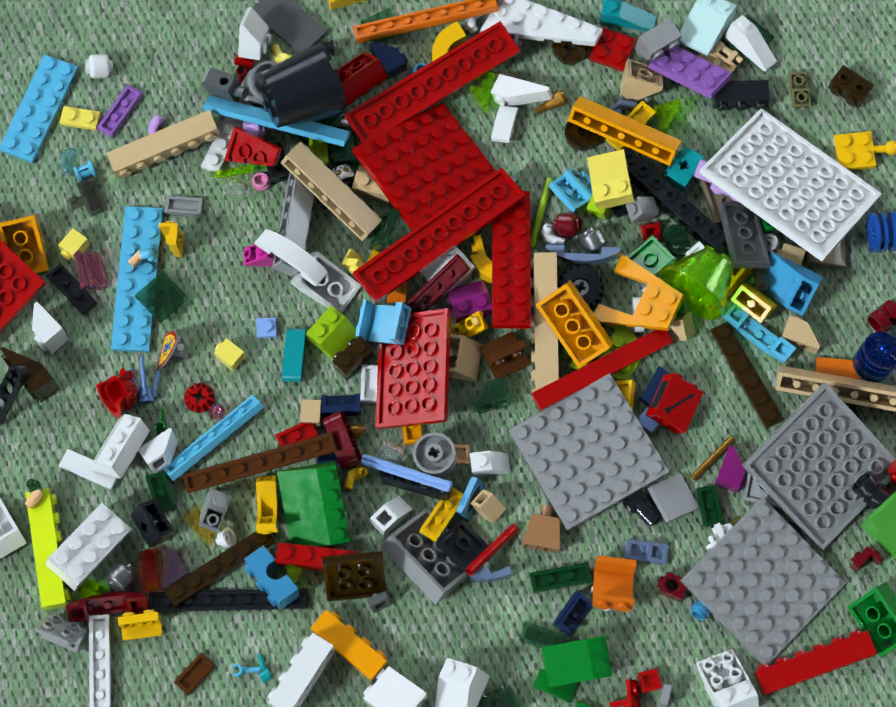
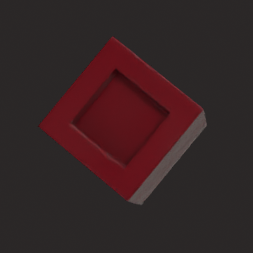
(677, 594)

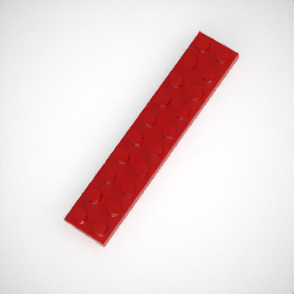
(433, 82)
(438, 235)

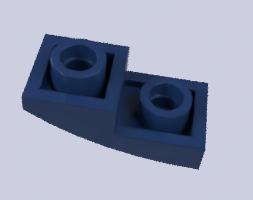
(651, 388)

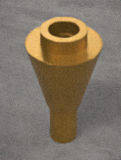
(557, 101)

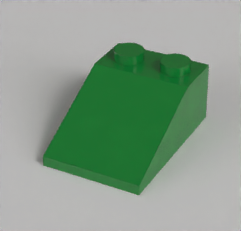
(576, 661)

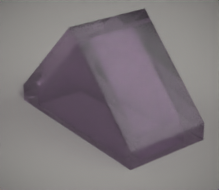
(174, 569)

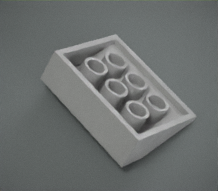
(423, 559)

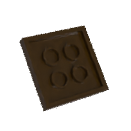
(353, 575)

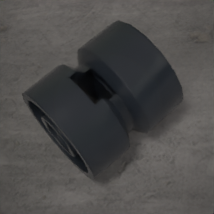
(868, 487)

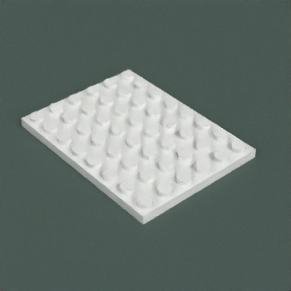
(790, 184)

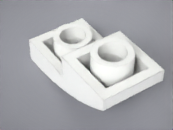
(504, 124)

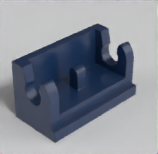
(347, 403)
(573, 613)

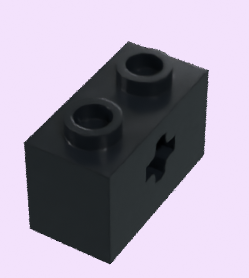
(152, 523)

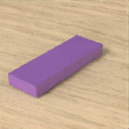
(119, 111)

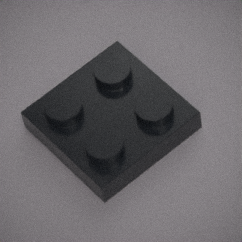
(461, 544)

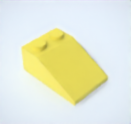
(610, 179)

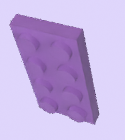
(691, 71)

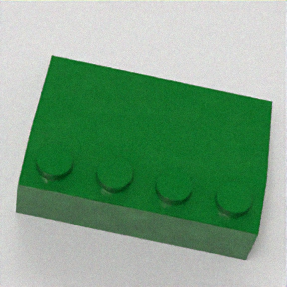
(313, 505)

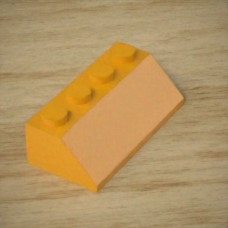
(574, 324)

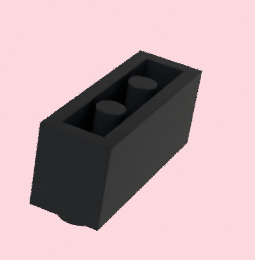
(742, 95)

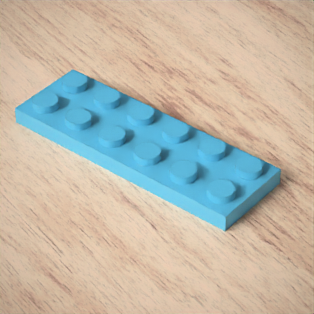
(38, 108)

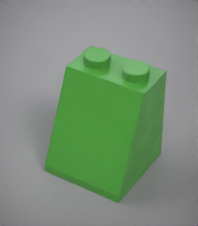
(882, 526)

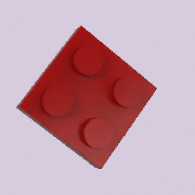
(612, 49)

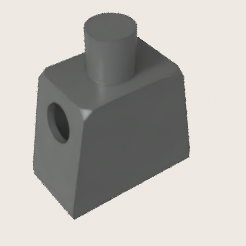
(223, 85)

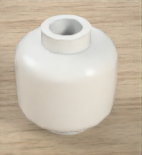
(98, 66)

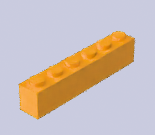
(624, 130)

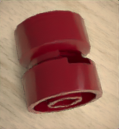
(884, 318)

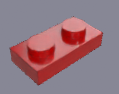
(296, 434)

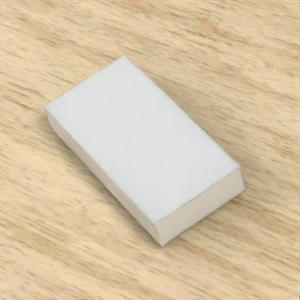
(369, 383)

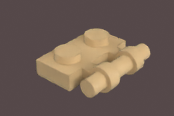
(719, 60)

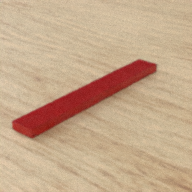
(601, 367)

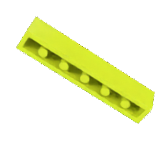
(45, 541)

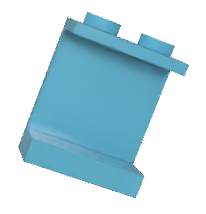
(383, 323)

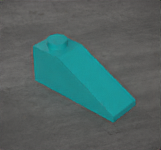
(626, 16)

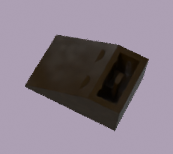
(39, 381)

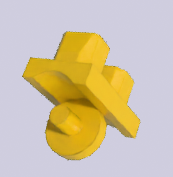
(471, 325)

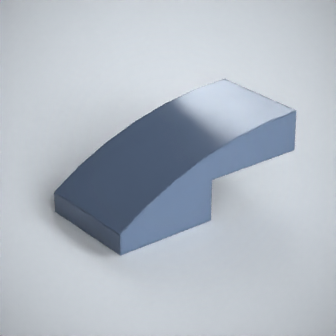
(646, 551)
(484, 575)

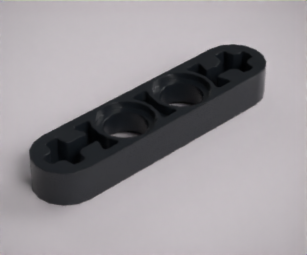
(16, 383)
(414, 487)

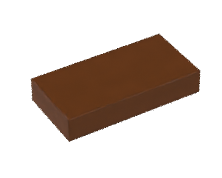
(194, 674)

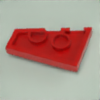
(250, 148)

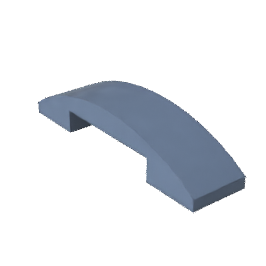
(607, 254)

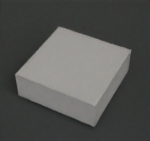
(664, 696)

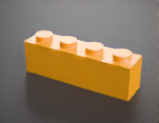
(349, 645)

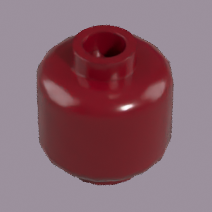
(567, 224)

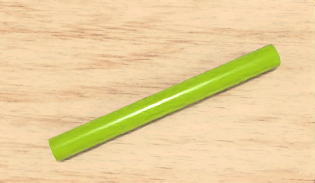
(540, 213)

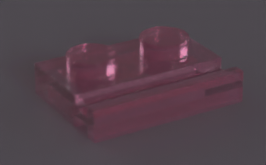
(90, 270)

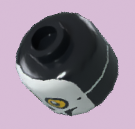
(344, 173)

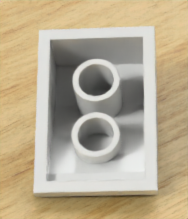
(334, 289)
(9, 533)
(460, 685)

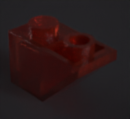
(150, 570)

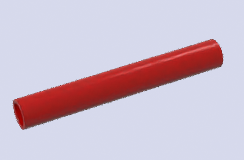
(473, 567)

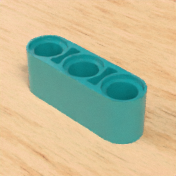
(293, 355)

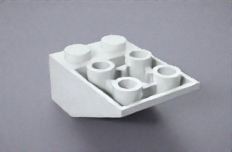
(727, 681)

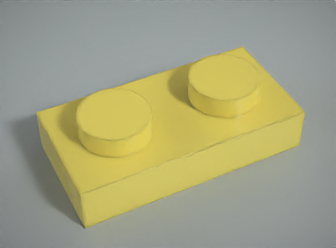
(80, 118)

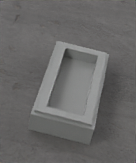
(184, 206)

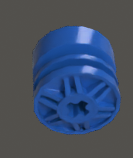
(881, 231)

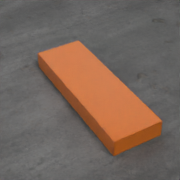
(837, 367)

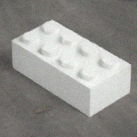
(88, 546)
(303, 673)

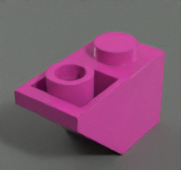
(257, 257)

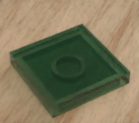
(384, 230)
(161, 297)

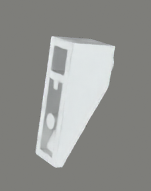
(750, 42)
(516, 91)

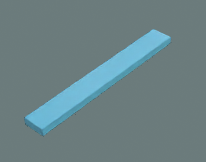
(261, 117)

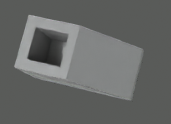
(214, 510)

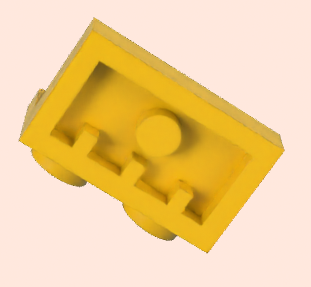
(173, 236)

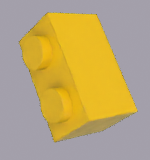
(753, 302)

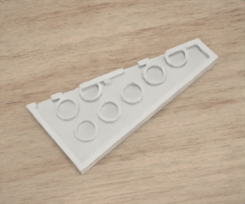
(541, 23)

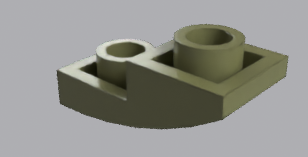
(799, 89)

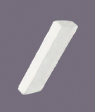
(80, 466)

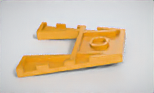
(656, 307)

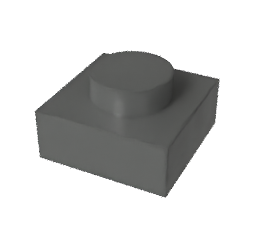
(379, 601)

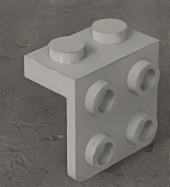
(61, 632)

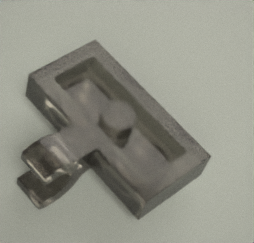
(89, 197)

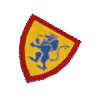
(171, 348)

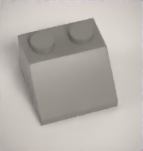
(658, 39)

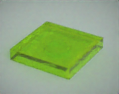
(231, 171)

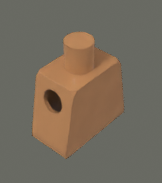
(543, 531)

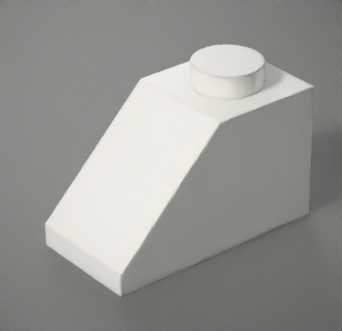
(489, 463)

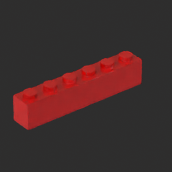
(814, 663)

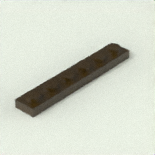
(746, 375)
(217, 568)

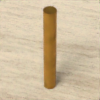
(712, 458)

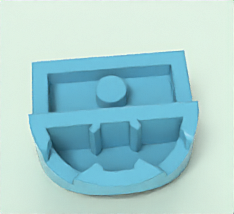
(573, 189)

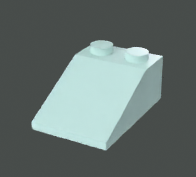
(707, 24)

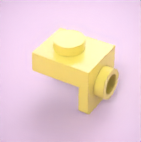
(352, 261)

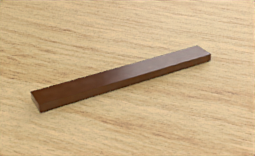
(260, 462)

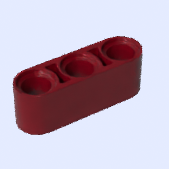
(348, 451)

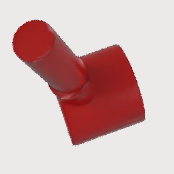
(241, 75)

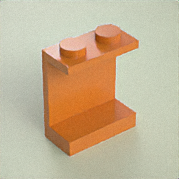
(613, 583)

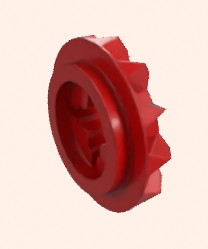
(204, 404)

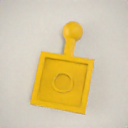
(857, 151)

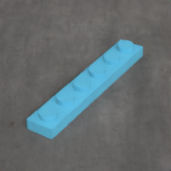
(213, 437)

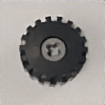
(589, 279)

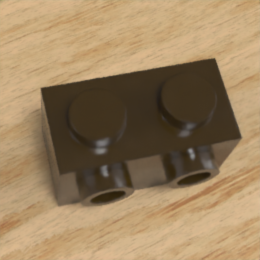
(850, 86)
(353, 357)

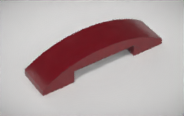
(106, 604)

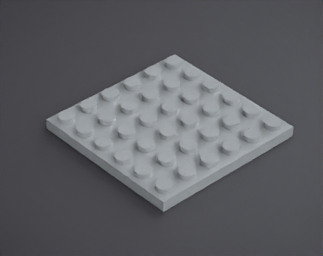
(588, 452)
(815, 462)
(763, 581)

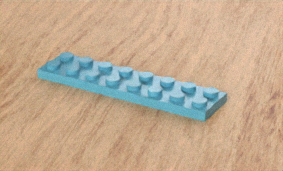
(131, 319)

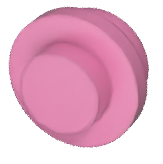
(260, 181)

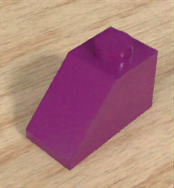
(731, 472)

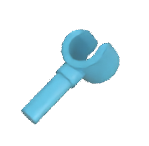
(245, 669)

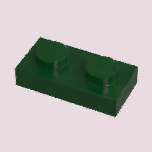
(160, 490)
(709, 506)

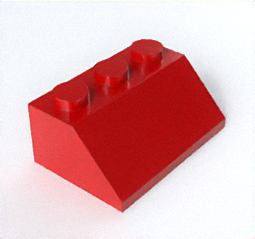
(360, 76)

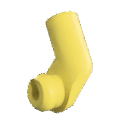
(278, 55)

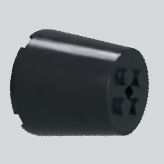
(302, 88)

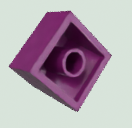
(469, 299)

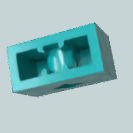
(682, 178)

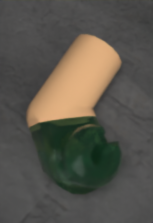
(35, 492)

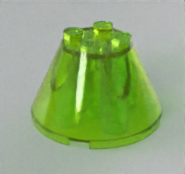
(702, 280)

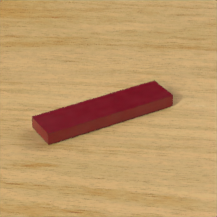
(438, 285)

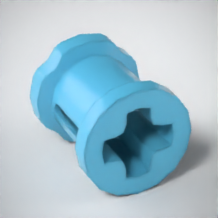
(84, 171)

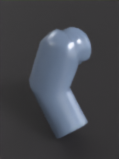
(621, 105)

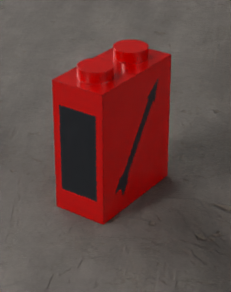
(674, 403)

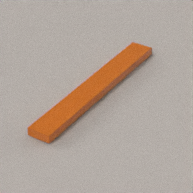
(423, 19)

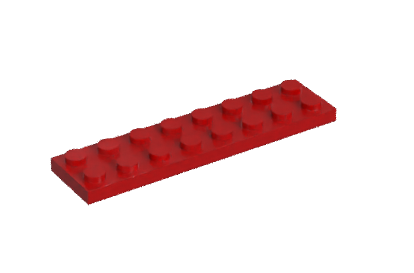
(512, 267)

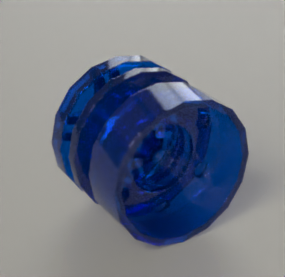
(876, 357)

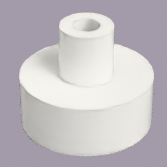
(772, 242)
(226, 537)

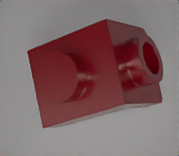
(859, 558)

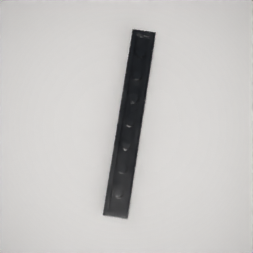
(223, 601)

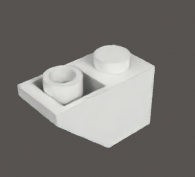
(159, 451)
(390, 515)

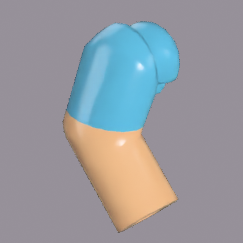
(140, 255)

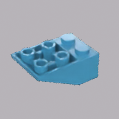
(791, 283)

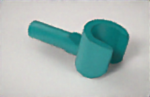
(264, 674)

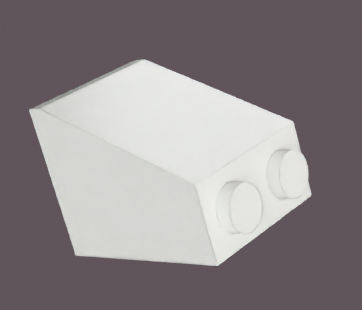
(393, 691)

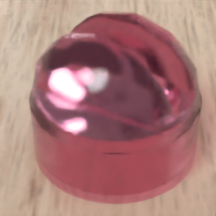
(216, 411)

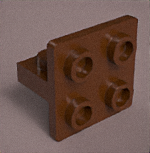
(505, 355)

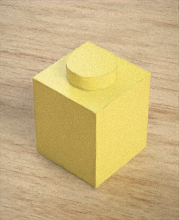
(72, 243)
(229, 354)

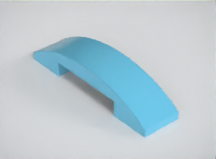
(758, 334)

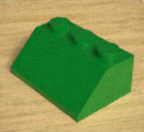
(877, 615)

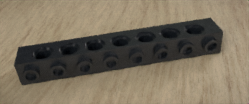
(675, 204)

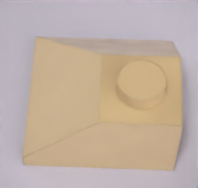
(639, 81)

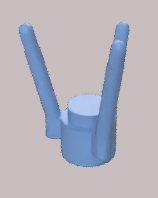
(146, 394)

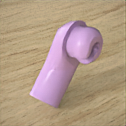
(155, 123)

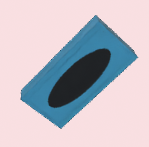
(473, 488)

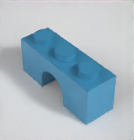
(279, 591)

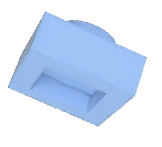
(266, 328)

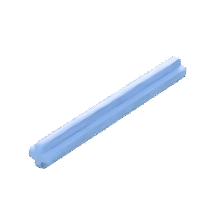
(407, 473)

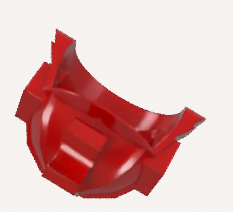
(118, 392)

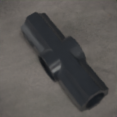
(642, 507)

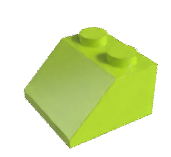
(331, 332)

